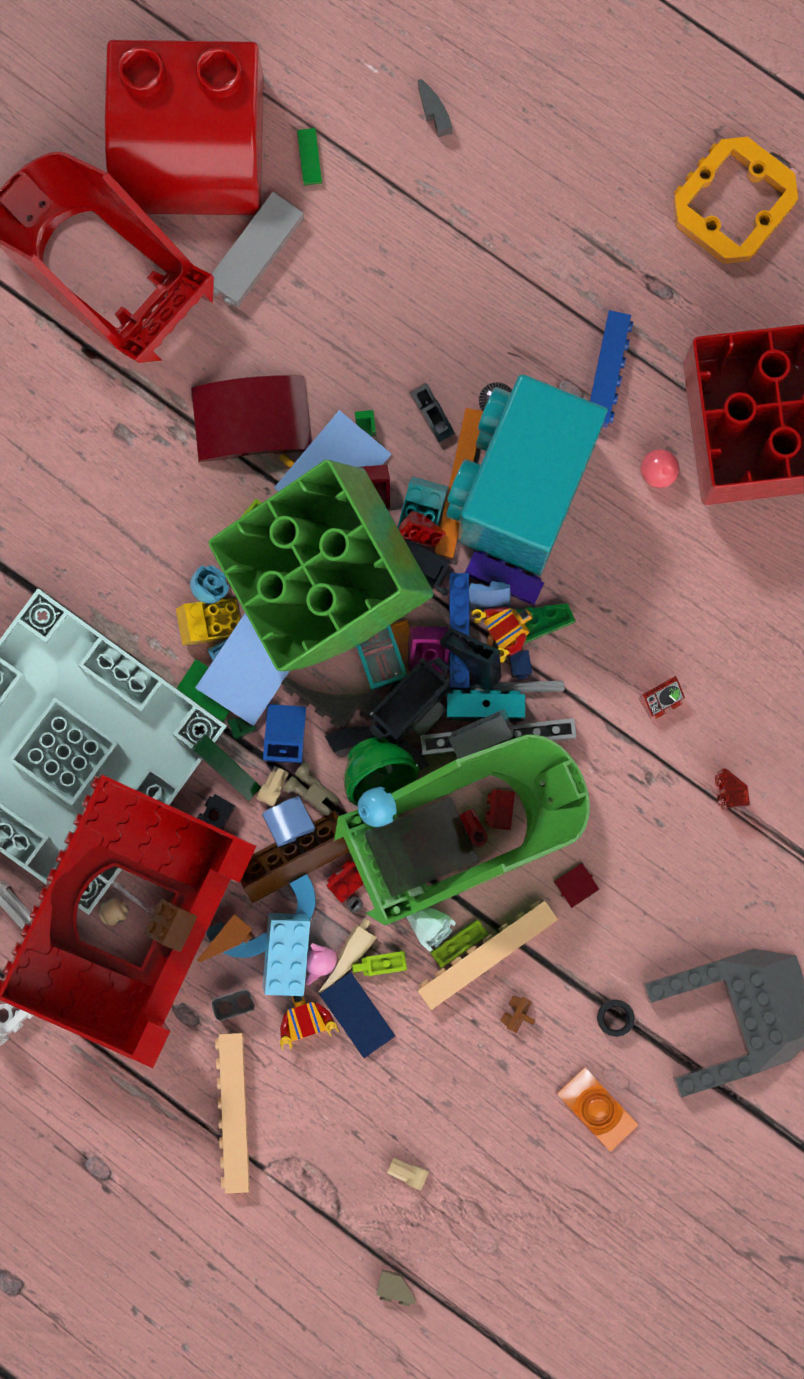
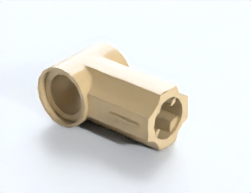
(272, 788)
(412, 1175)

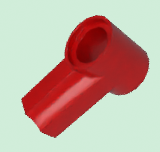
(473, 826)

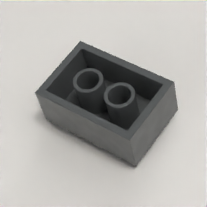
(482, 734)

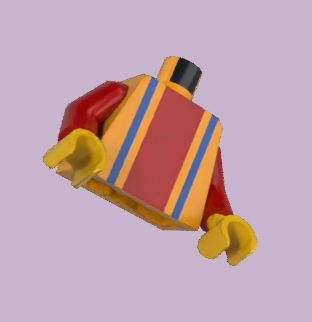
(506, 628)
(304, 1021)

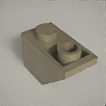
(394, 1286)

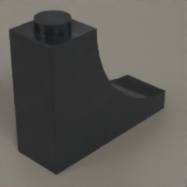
(478, 657)

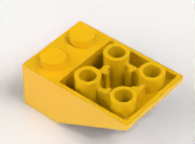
(207, 622)

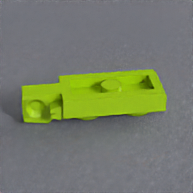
(382, 964)

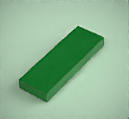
(309, 156)

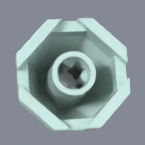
(431, 927)

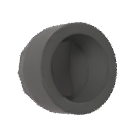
(358, 907)

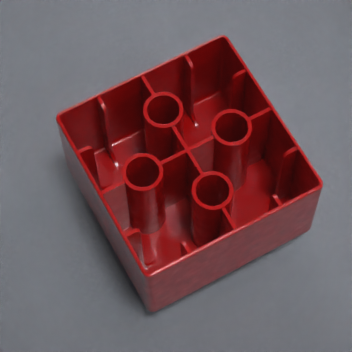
(747, 413)

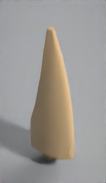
(354, 948)

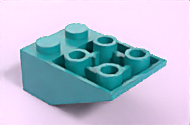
(424, 498)

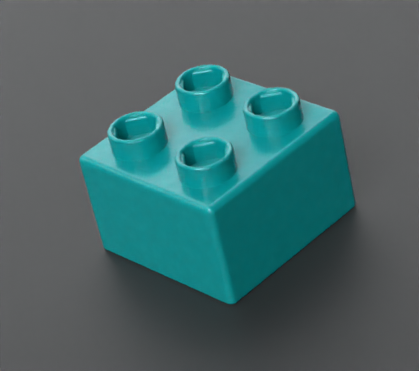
(530, 472)

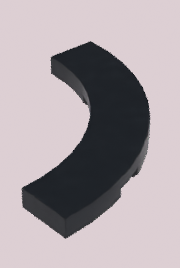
(352, 736)

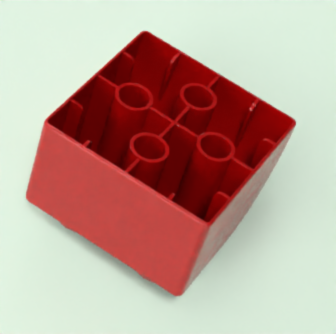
(185, 125)

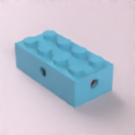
(286, 954)

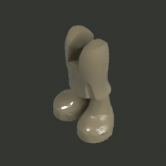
(316, 791)

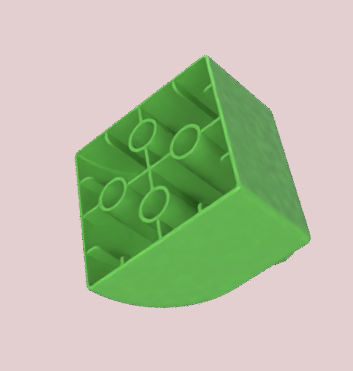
(320, 566)

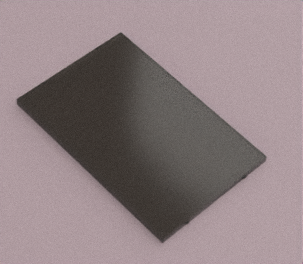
(421, 847)

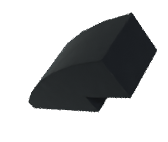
(432, 412)

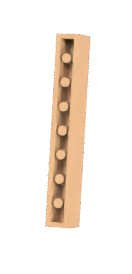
(487, 955)
(234, 1113)

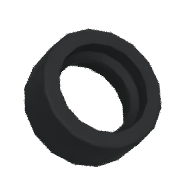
(630, 1018)

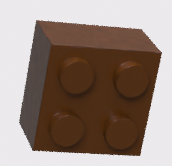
(170, 925)

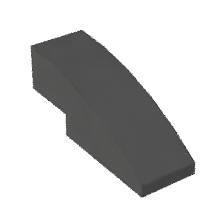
(434, 109)

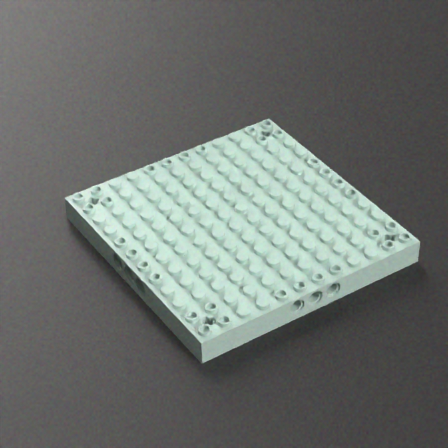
(77, 712)

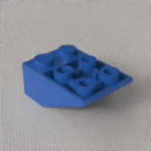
(284, 734)

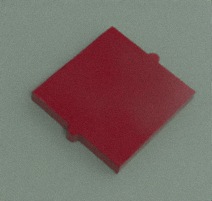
(576, 885)

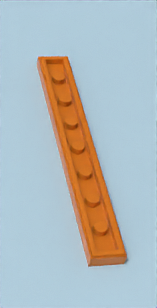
(465, 450)

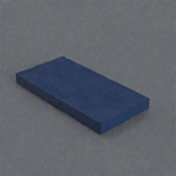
(357, 1015)

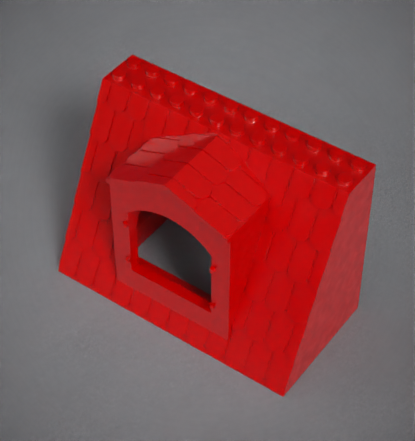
(92, 989)

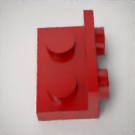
(501, 809)
(346, 882)

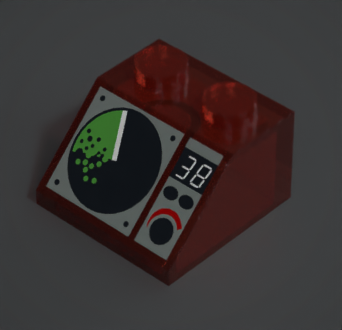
(662, 697)

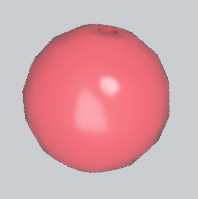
(659, 468)

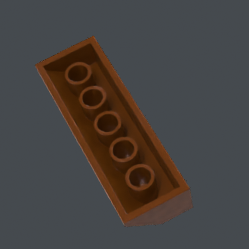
(282, 865)

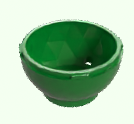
(377, 765)

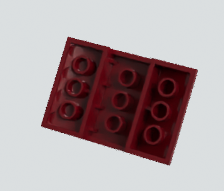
(250, 417)

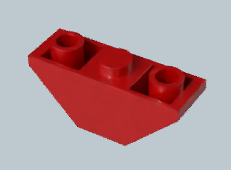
(421, 529)

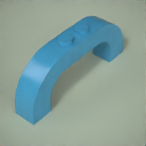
(306, 905)

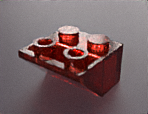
(732, 791)

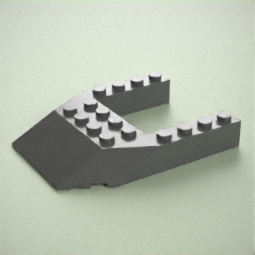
(766, 1004)

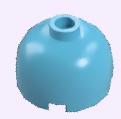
(208, 584)
(376, 807)

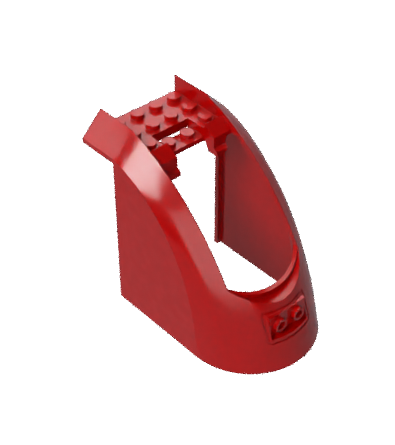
(74, 187)

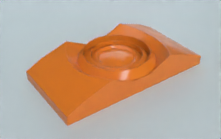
(597, 1109)

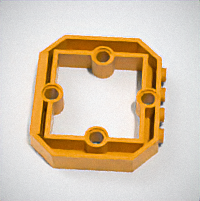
(772, 172)

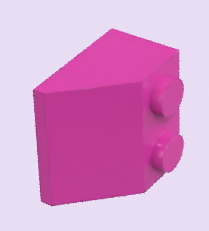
(425, 644)

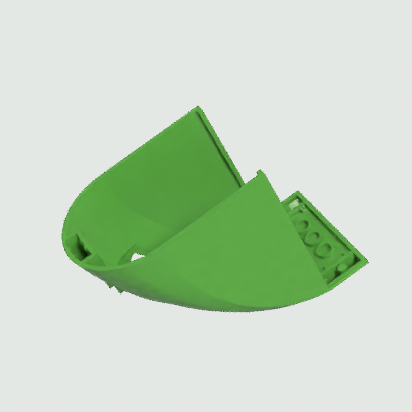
(541, 776)

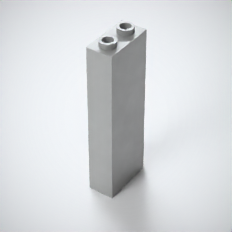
(255, 249)

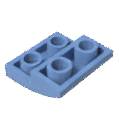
(486, 597)
(288, 821)

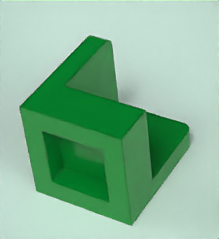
(366, 421)

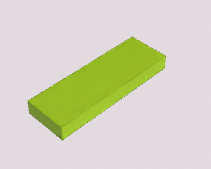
(459, 943)

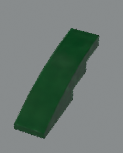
(226, 767)

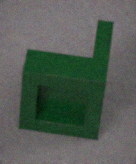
(241, 728)

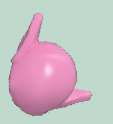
(319, 962)

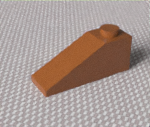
(231, 936)

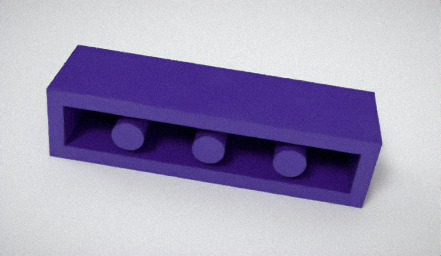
(521, 585)

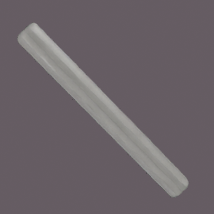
(531, 686)

